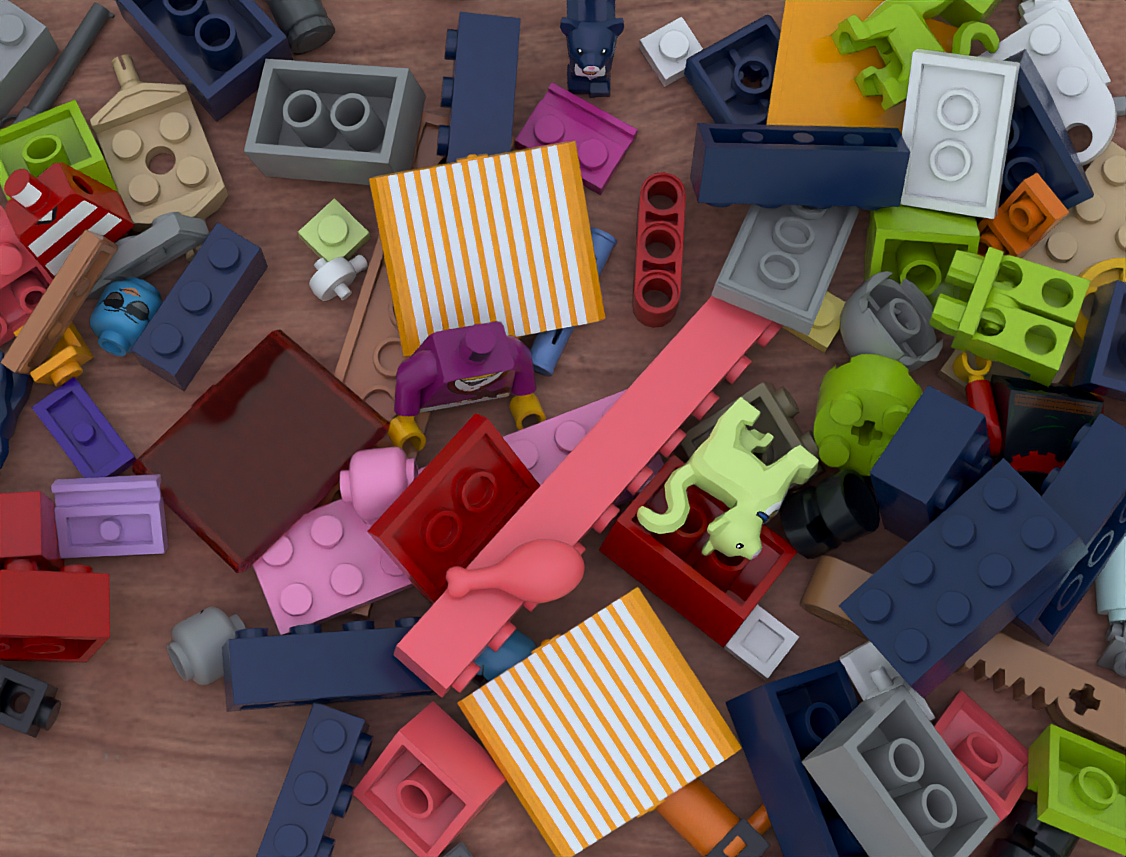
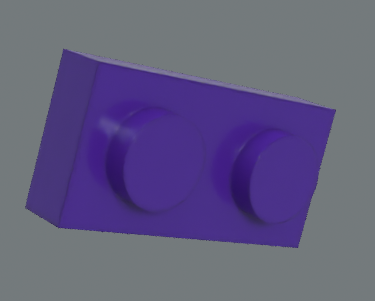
(84, 432)

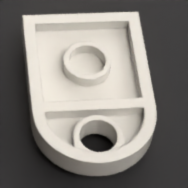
(1069, 76)

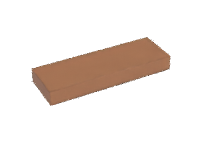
(60, 303)

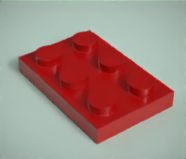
(454, 506)

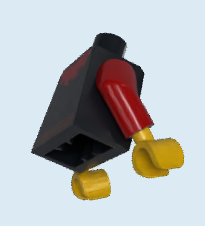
(1027, 420)

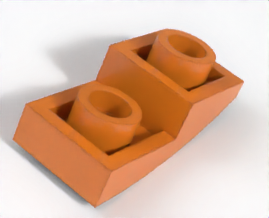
(1022, 219)

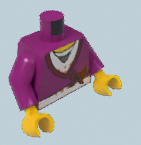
(459, 370)

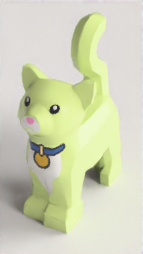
(735, 476)

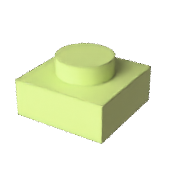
(334, 233)

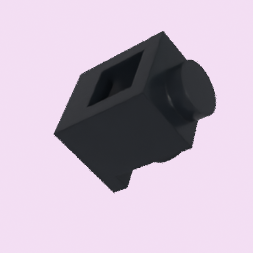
(41, 708)

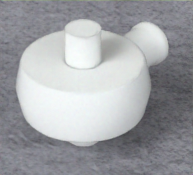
(335, 277)

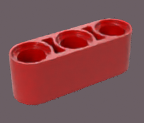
(663, 227)

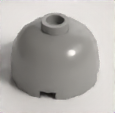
(890, 322)

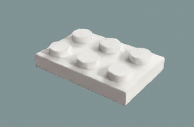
(957, 131)

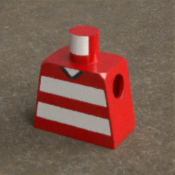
(57, 208)

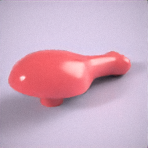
(532, 572)

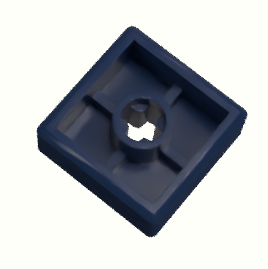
(720, 70)

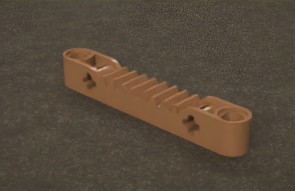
(1001, 657)

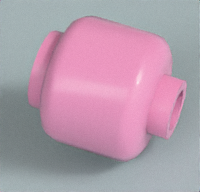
(376, 479)

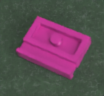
(598, 135)

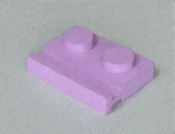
(110, 516)

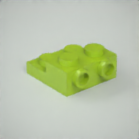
(1079, 787)

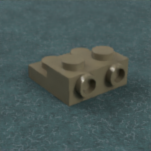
(776, 418)

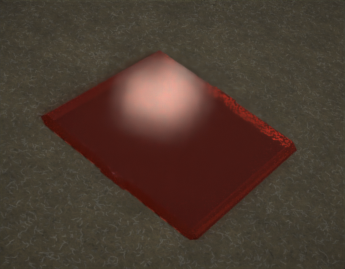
(260, 449)

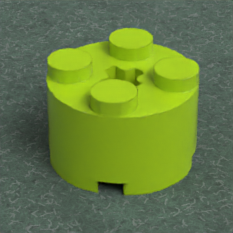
(862, 410)

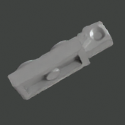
(152, 249)

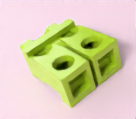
(1014, 311)

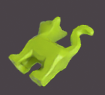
(896, 32)

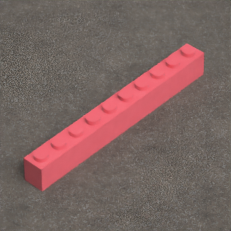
(588, 483)

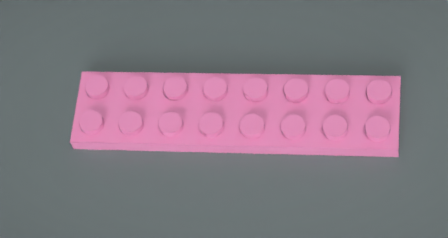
(335, 566)

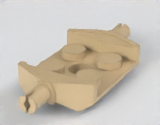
(152, 121)

